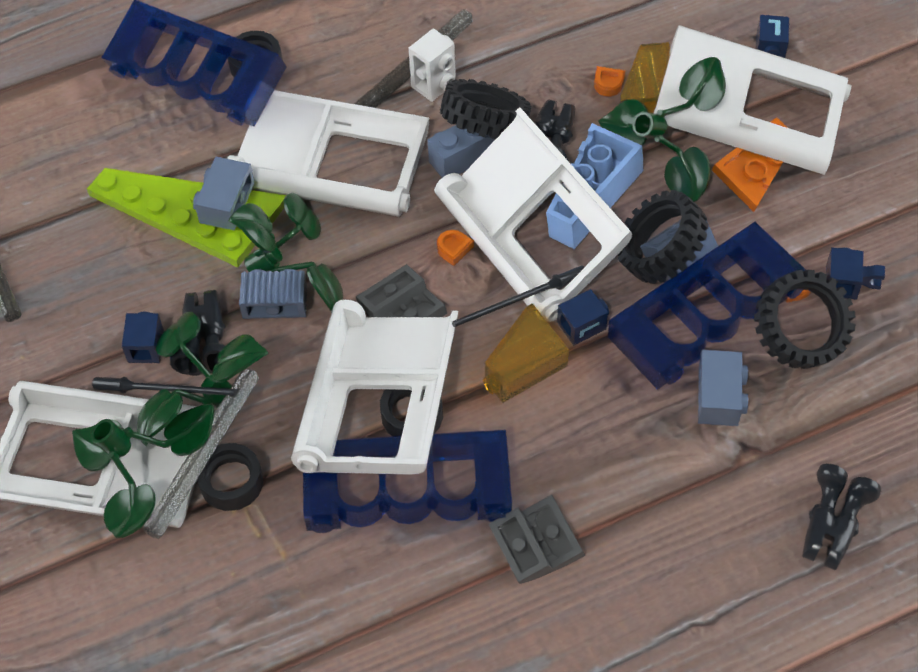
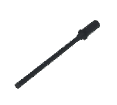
(557, 282)
(124, 385)

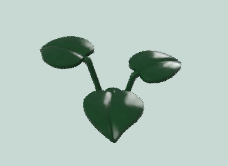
(701, 86)
(267, 257)
(231, 360)
(109, 440)

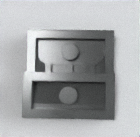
(401, 296)
(536, 540)

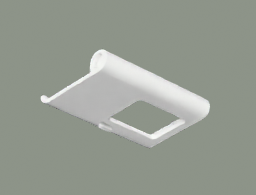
(728, 121)
(293, 138)
(507, 188)
(375, 355)
(82, 410)

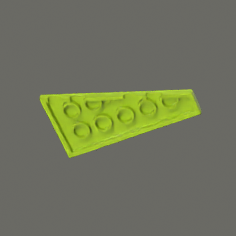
(169, 207)

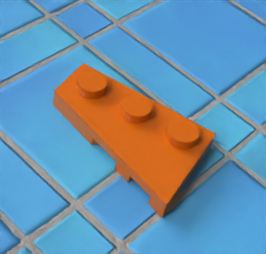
(748, 173)

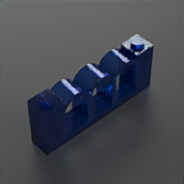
(243, 98)
(663, 359)
(489, 499)

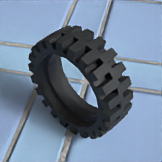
(481, 106)
(678, 250)
(831, 297)

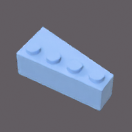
(609, 167)

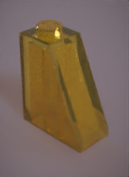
(647, 74)
(524, 356)

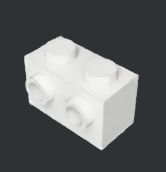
(432, 64)

